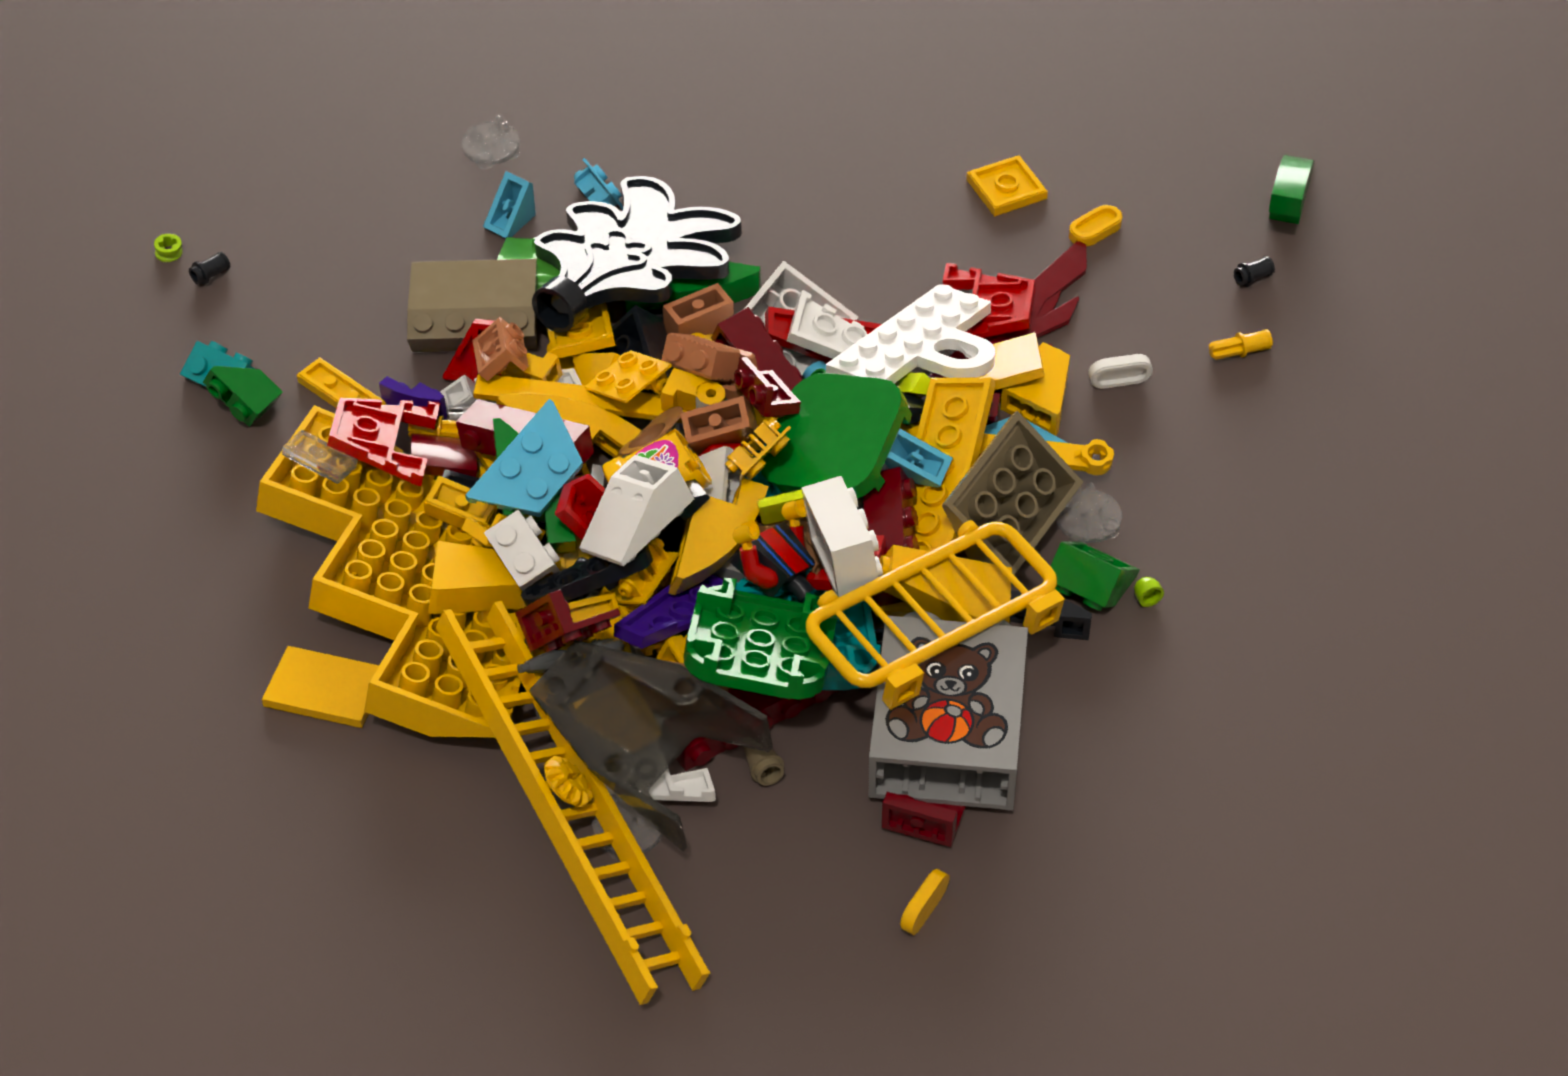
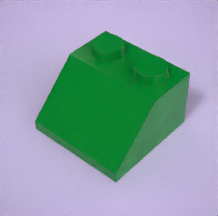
(1091, 574)

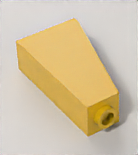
(472, 580)
(952, 580)

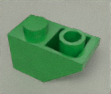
(243, 390)

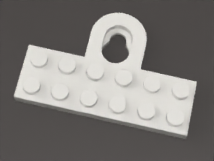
(916, 337)

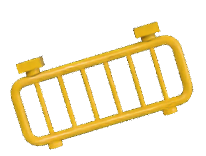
(904, 675)

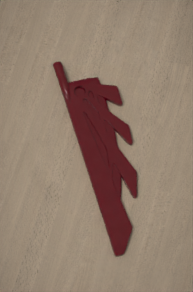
(1049, 285)

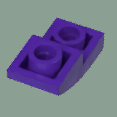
(394, 392)

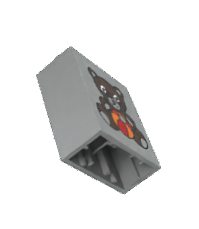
(962, 729)

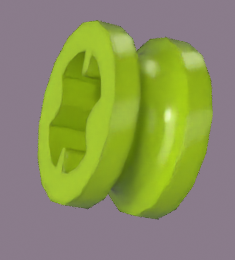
(168, 240)

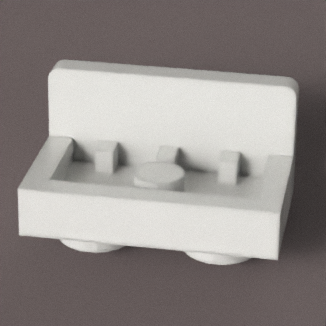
(521, 549)

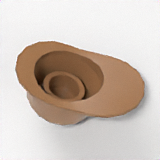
(654, 430)

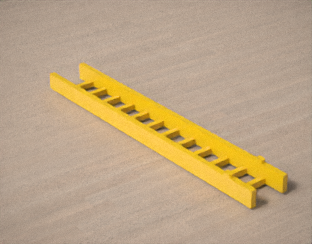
(570, 849)

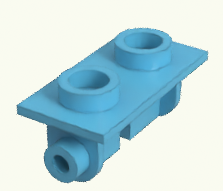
(592, 180)

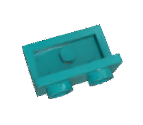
(205, 357)

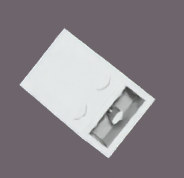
(635, 509)

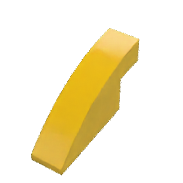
(606, 428)
(709, 535)

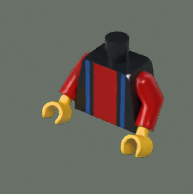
(776, 557)

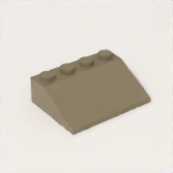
(453, 294)
(1013, 483)

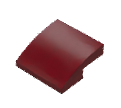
(443, 454)

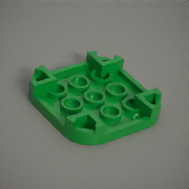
(840, 431)
(756, 643)

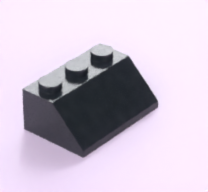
(640, 333)

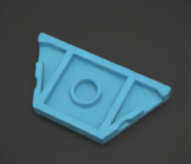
(531, 467)

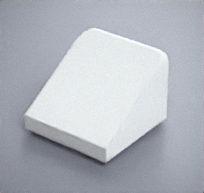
(459, 392)

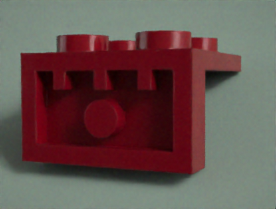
(550, 626)
(921, 819)

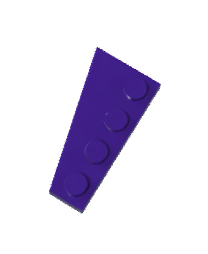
(661, 616)

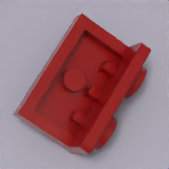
(578, 503)

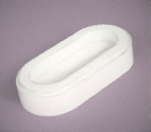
(1120, 371)

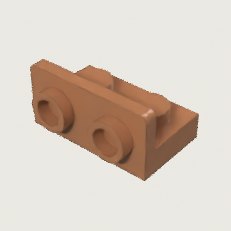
(499, 346)

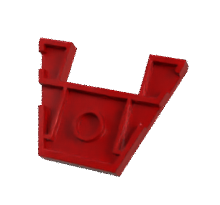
(1009, 297)
(370, 432)

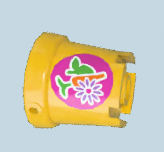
(670, 450)

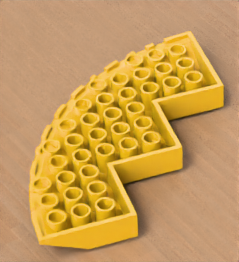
(383, 584)

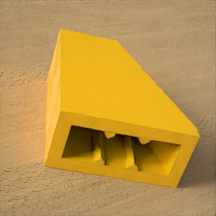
(1042, 398)

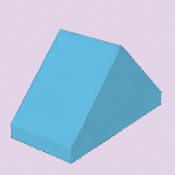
(511, 206)
(918, 460)

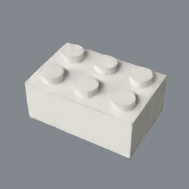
(841, 535)

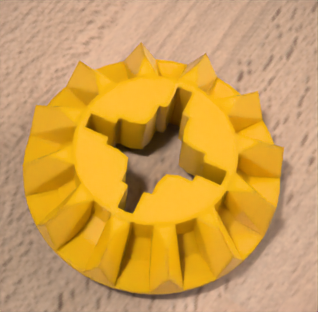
(567, 781)

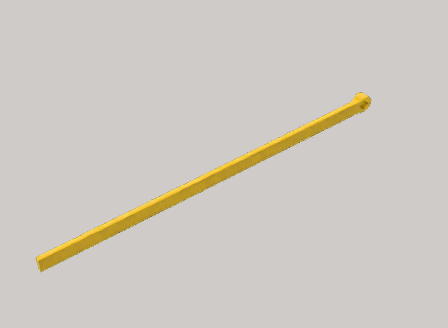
(649, 407)

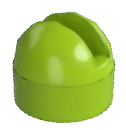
(1148, 591)

